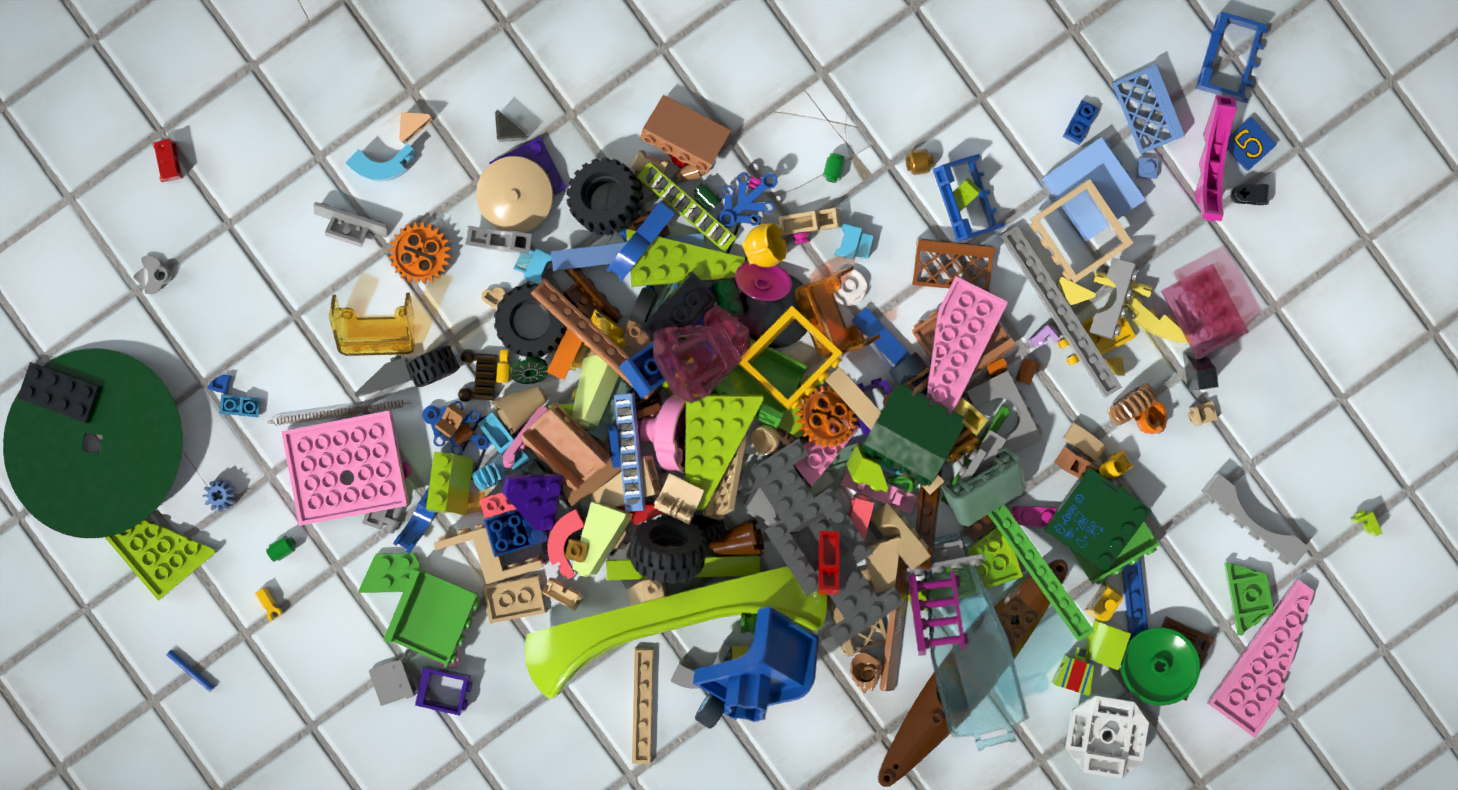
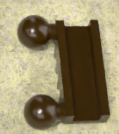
(484, 379)

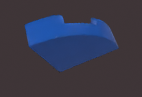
(220, 384)

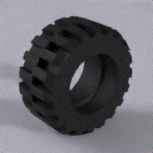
(586, 183)
(511, 338)
(668, 550)

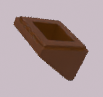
(463, 434)

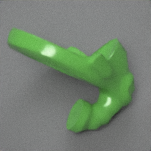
(909, 482)

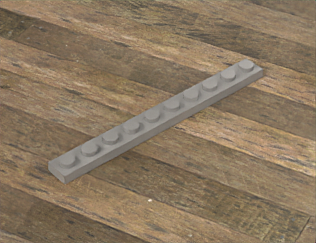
(1061, 312)

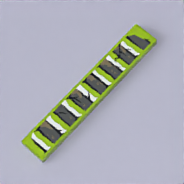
(686, 207)

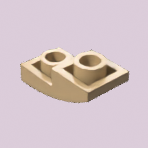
(1084, 441)

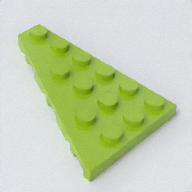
(712, 437)
(160, 555)

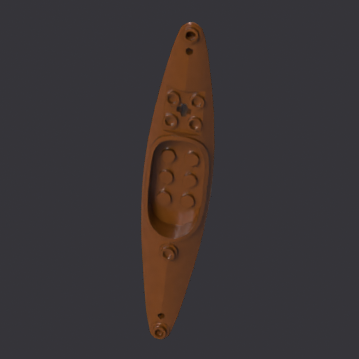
(926, 720)

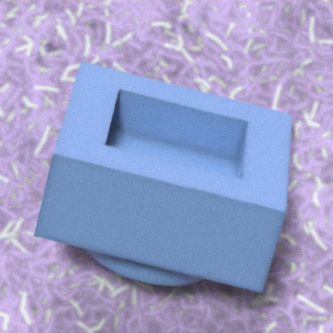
(1147, 168)

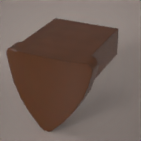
(1028, 370)

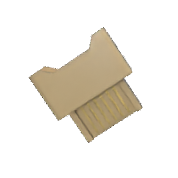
(641, 161)

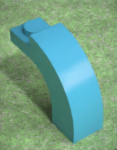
(381, 171)

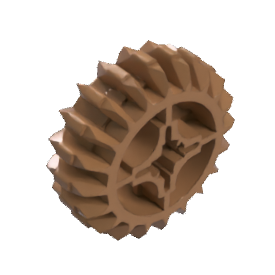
(1132, 404)

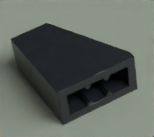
(1199, 372)

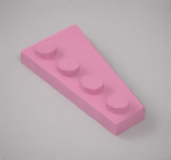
(819, 459)

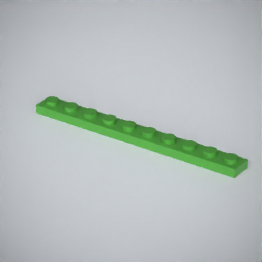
(1041, 573)

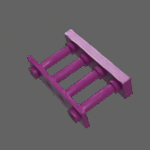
(922, 624)

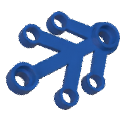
(745, 202)
(439, 414)

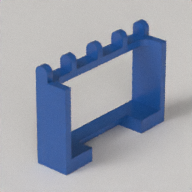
(1206, 71)
(962, 226)

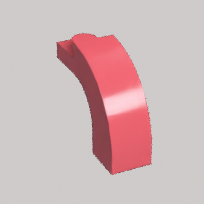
(557, 541)

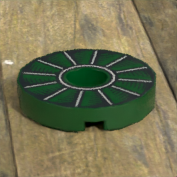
(529, 370)

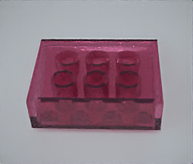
(1204, 311)

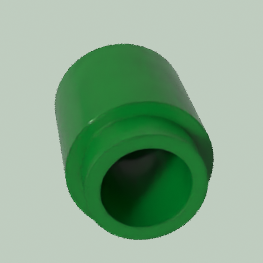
(834, 168)
(281, 548)

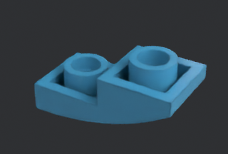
(239, 405)

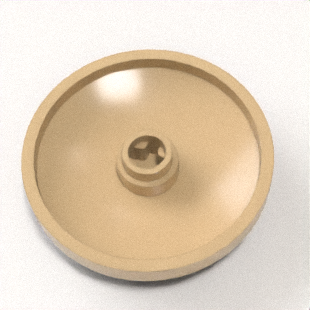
(515, 194)

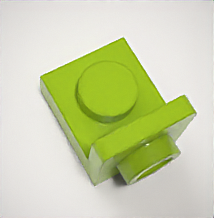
(1370, 522)

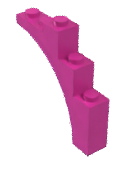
(1212, 161)

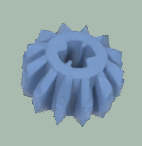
(212, 496)

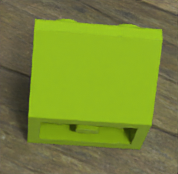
(866, 470)

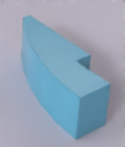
(502, 439)

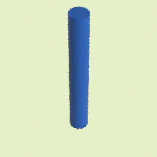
(190, 670)

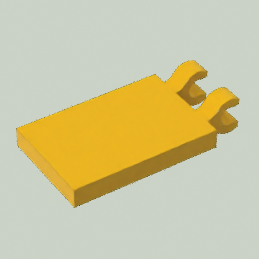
(1103, 344)

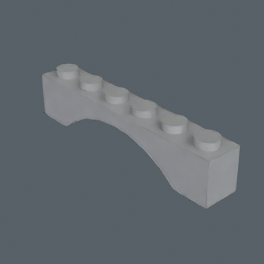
(1224, 495)

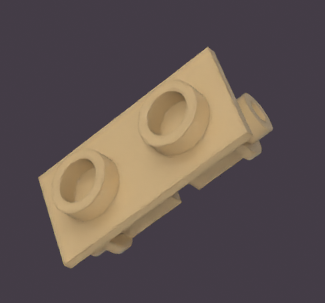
(562, 594)

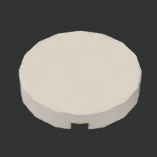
(852, 290)

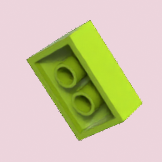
(449, 483)

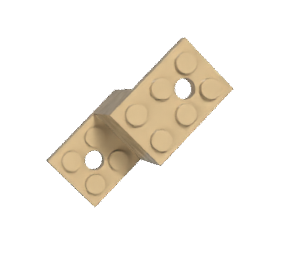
(492, 567)

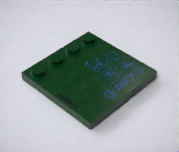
(1097, 519)

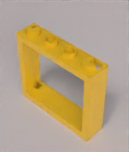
(808, 387)

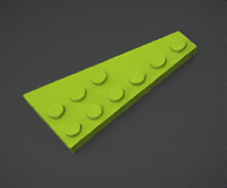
(671, 261)
(1000, 562)

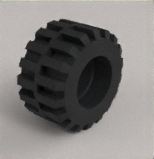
(432, 366)

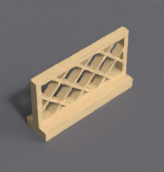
(725, 493)
(848, 648)

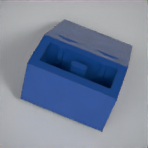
(511, 533)

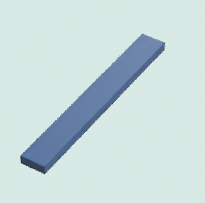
(605, 254)

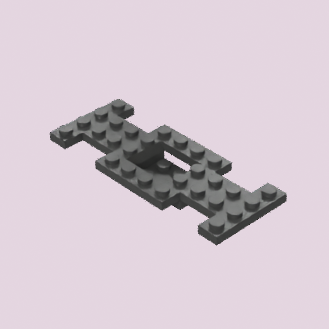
(798, 540)

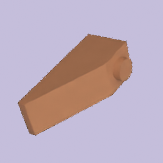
(1075, 463)

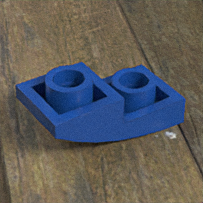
(1080, 122)

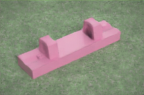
(903, 500)

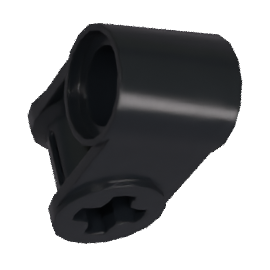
(1253, 194)

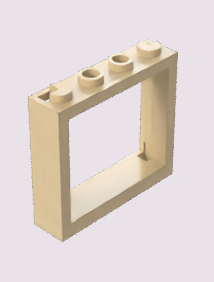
(1048, 243)

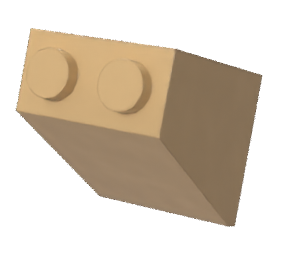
(883, 563)

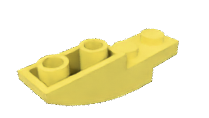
(1162, 327)

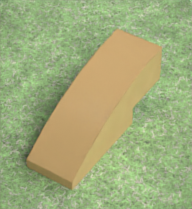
(810, 221)

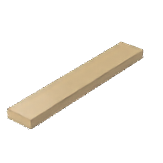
(643, 706)

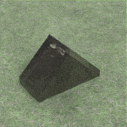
(507, 130)

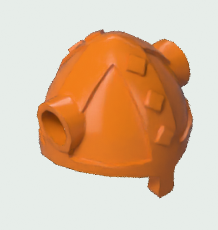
(1149, 419)

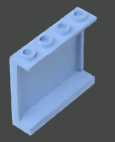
(1108, 177)

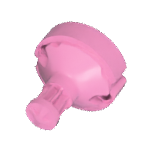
(665, 433)

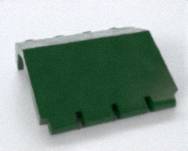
(913, 435)

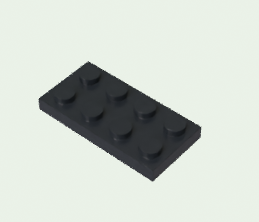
(682, 307)
(59, 392)

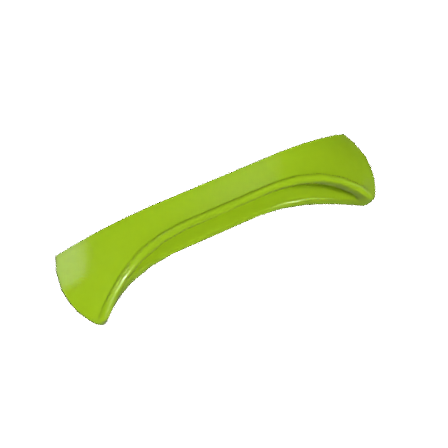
(563, 650)

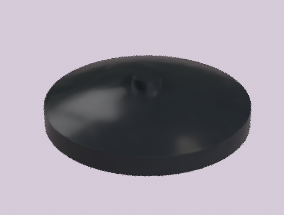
(761, 315)

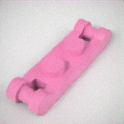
(518, 444)

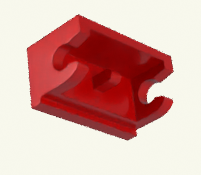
(167, 160)

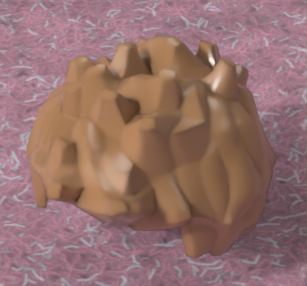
(866, 671)

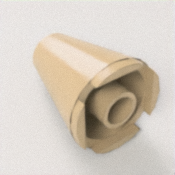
(519, 407)

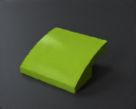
(1107, 645)

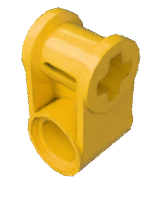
(1115, 465)

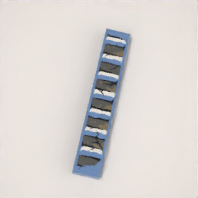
(629, 452)

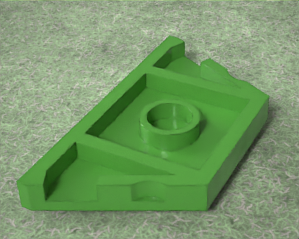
(389, 572)
(1248, 595)

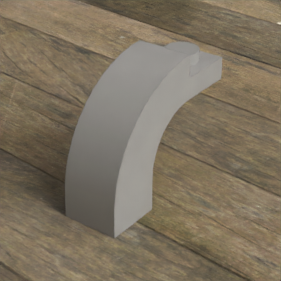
(498, 240)
(684, 674)

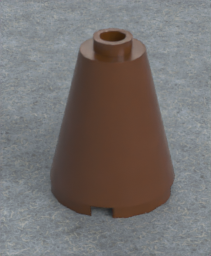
(740, 541)

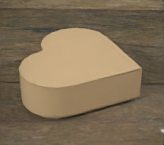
(493, 296)

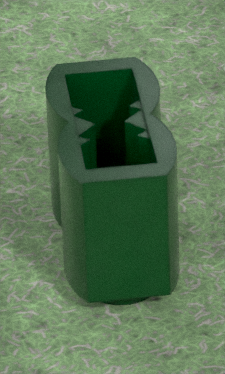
(727, 295)

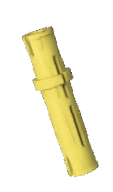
(1138, 288)

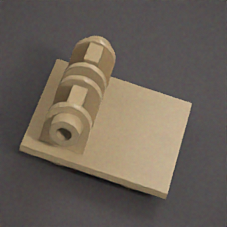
(679, 498)

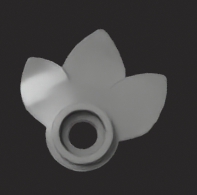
(151, 274)

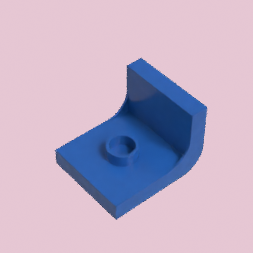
(772, 672)

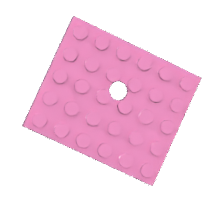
(323, 452)

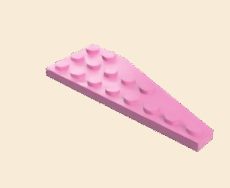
(961, 335)
(1257, 678)

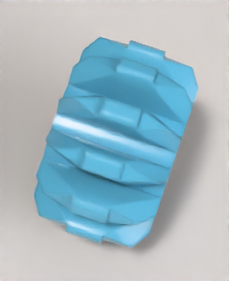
(489, 476)

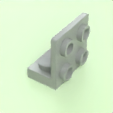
(393, 681)

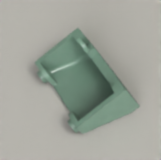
(988, 490)

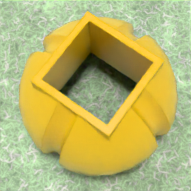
(765, 245)

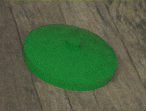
(1160, 666)

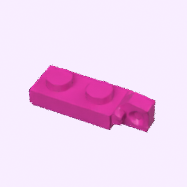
(1032, 515)

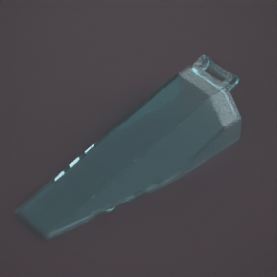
(982, 682)

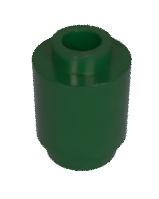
(707, 196)

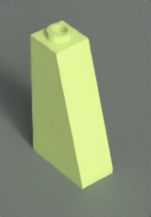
(593, 391)
(601, 533)

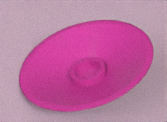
(763, 282)

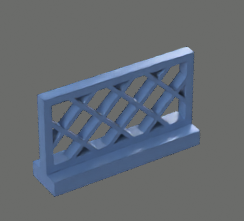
(1164, 103)

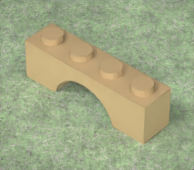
(909, 547)

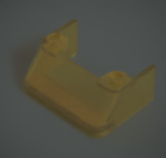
(373, 334)

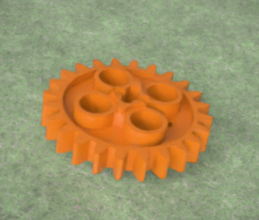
(426, 237)
(825, 417)

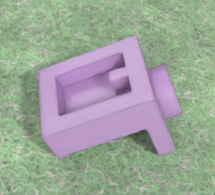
(1040, 337)

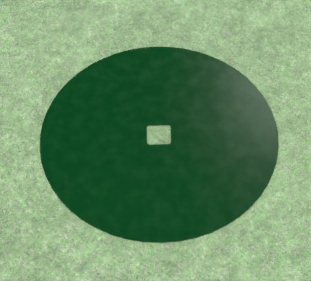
(137, 457)

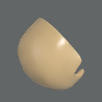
(765, 439)

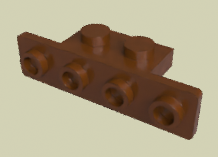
(588, 298)

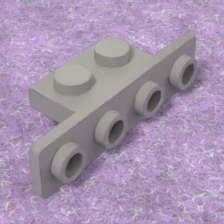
(348, 226)
(982, 457)
(947, 556)

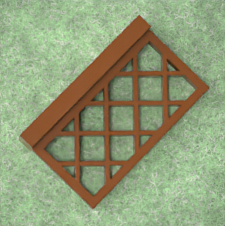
(952, 248)

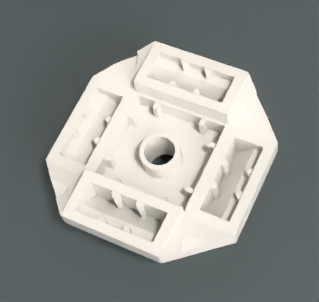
(1120, 751)

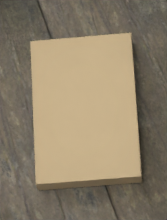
(514, 599)

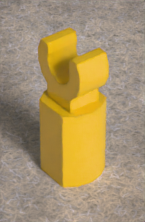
(503, 367)
(268, 603)

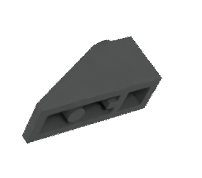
(387, 376)

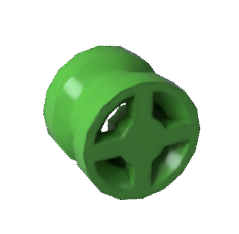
(748, 623)

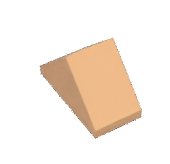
(412, 124)

